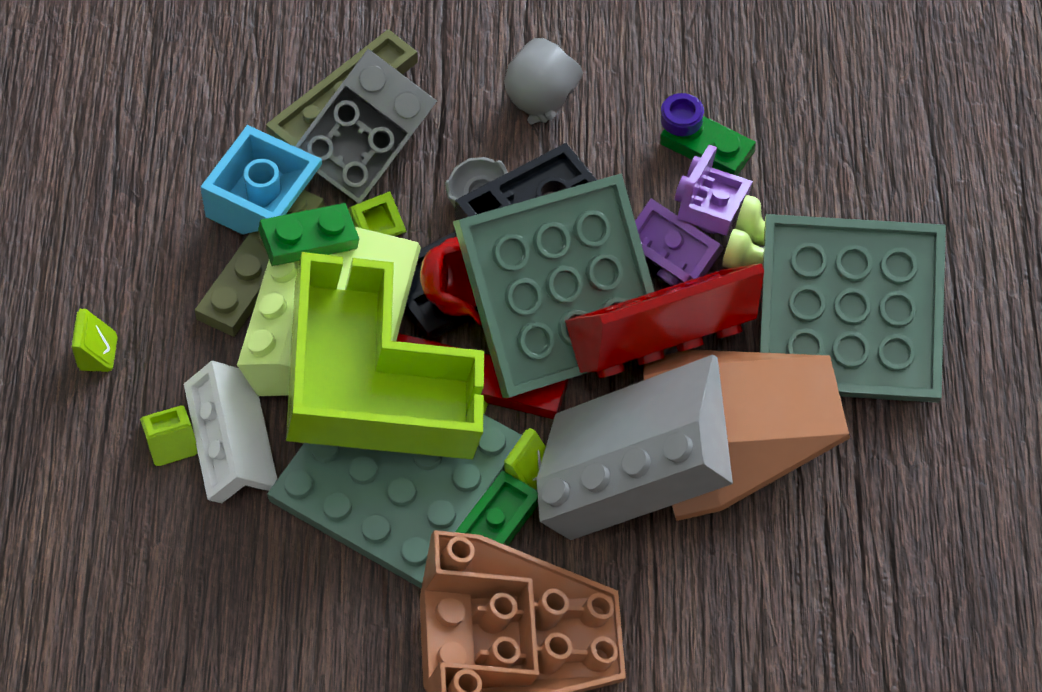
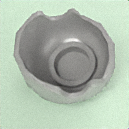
(472, 175)

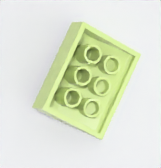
(268, 340)

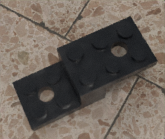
(547, 173)

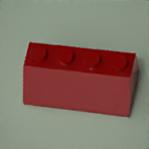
(666, 319)

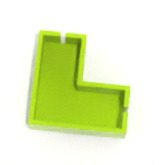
(363, 388)

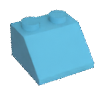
(256, 181)

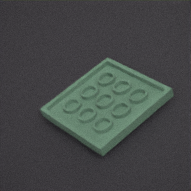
(546, 265)
(862, 296)
(387, 499)

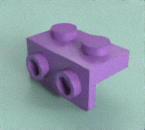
(710, 195)
(675, 245)

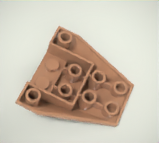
(776, 418)
(513, 622)

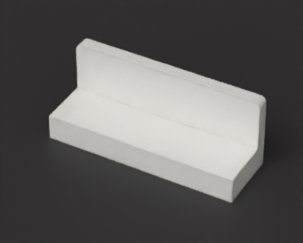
(229, 432)

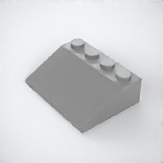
(635, 451)

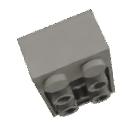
(365, 125)

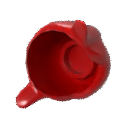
(447, 281)

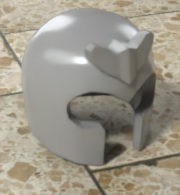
(541, 79)

